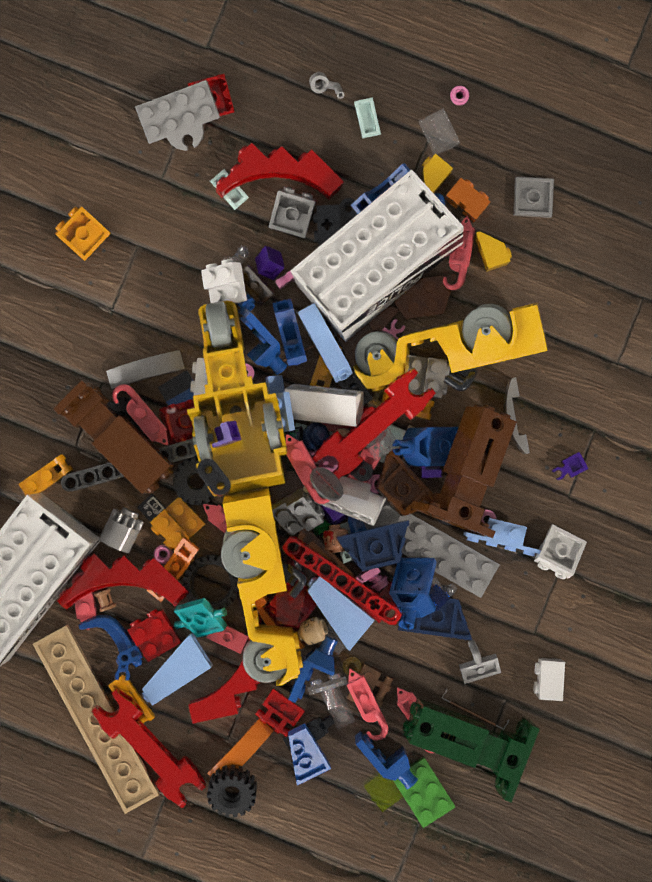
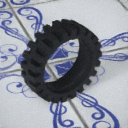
(190, 574)

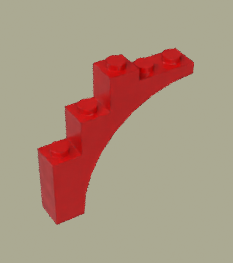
(280, 164)
(123, 573)
(223, 701)

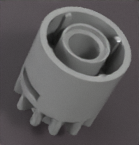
(121, 529)

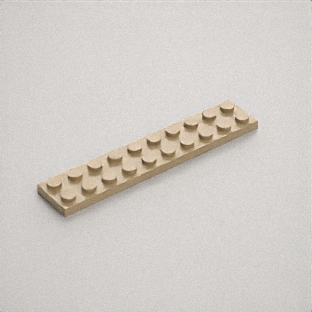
(82, 692)

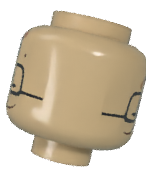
(313, 630)

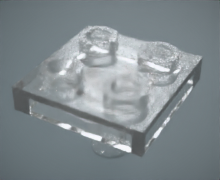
(327, 688)

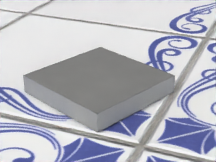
(533, 197)

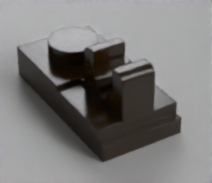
(256, 285)

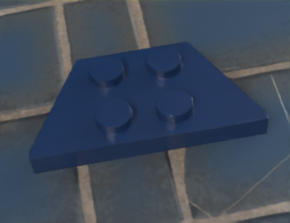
(376, 545)
(446, 622)

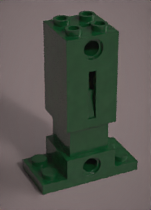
(472, 743)

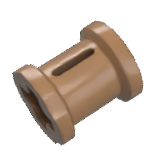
(105, 600)

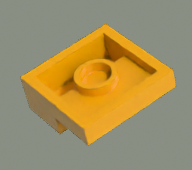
(81, 232)
(176, 522)

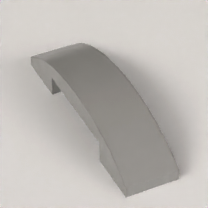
(145, 368)
(512, 392)

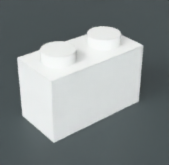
(549, 679)

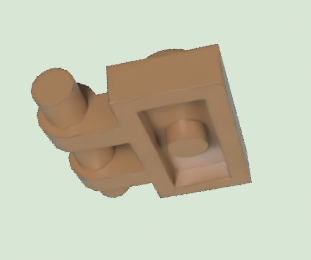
(372, 676)

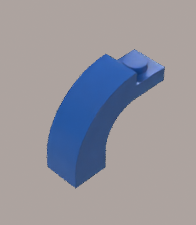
(368, 197)
(289, 332)

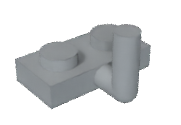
(479, 667)

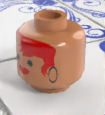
(330, 541)

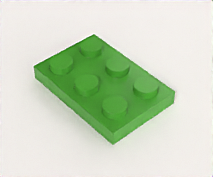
(427, 796)

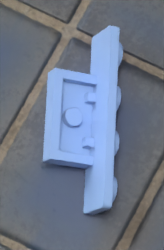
(276, 385)
(506, 534)

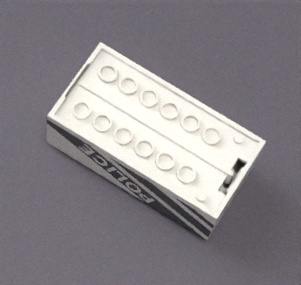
(378, 255)
(38, 558)

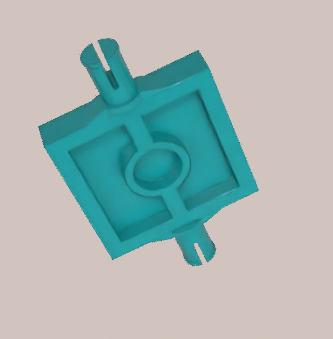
(200, 618)

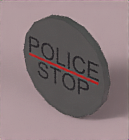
(326, 484)

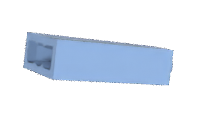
(325, 343)
(341, 612)
(181, 667)

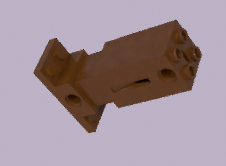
(116, 437)
(471, 469)

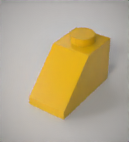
(435, 172)
(492, 251)

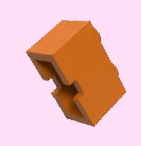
(467, 199)

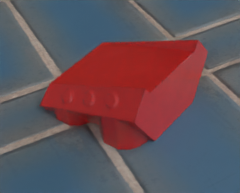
(220, 93)
(177, 421)

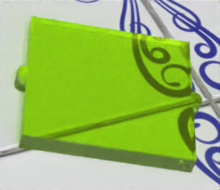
(383, 792)

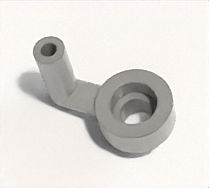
(324, 84)

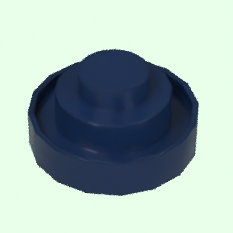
(315, 435)

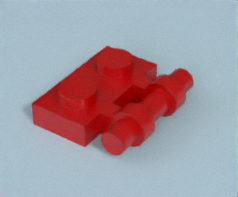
(282, 707)

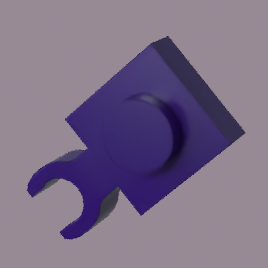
(572, 465)

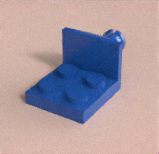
(268, 350)
(426, 445)
(412, 588)
(318, 658)
(392, 768)

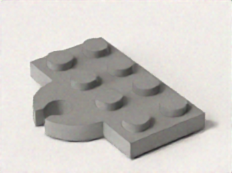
(179, 115)

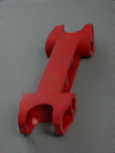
(400, 402)
(368, 594)
(127, 723)

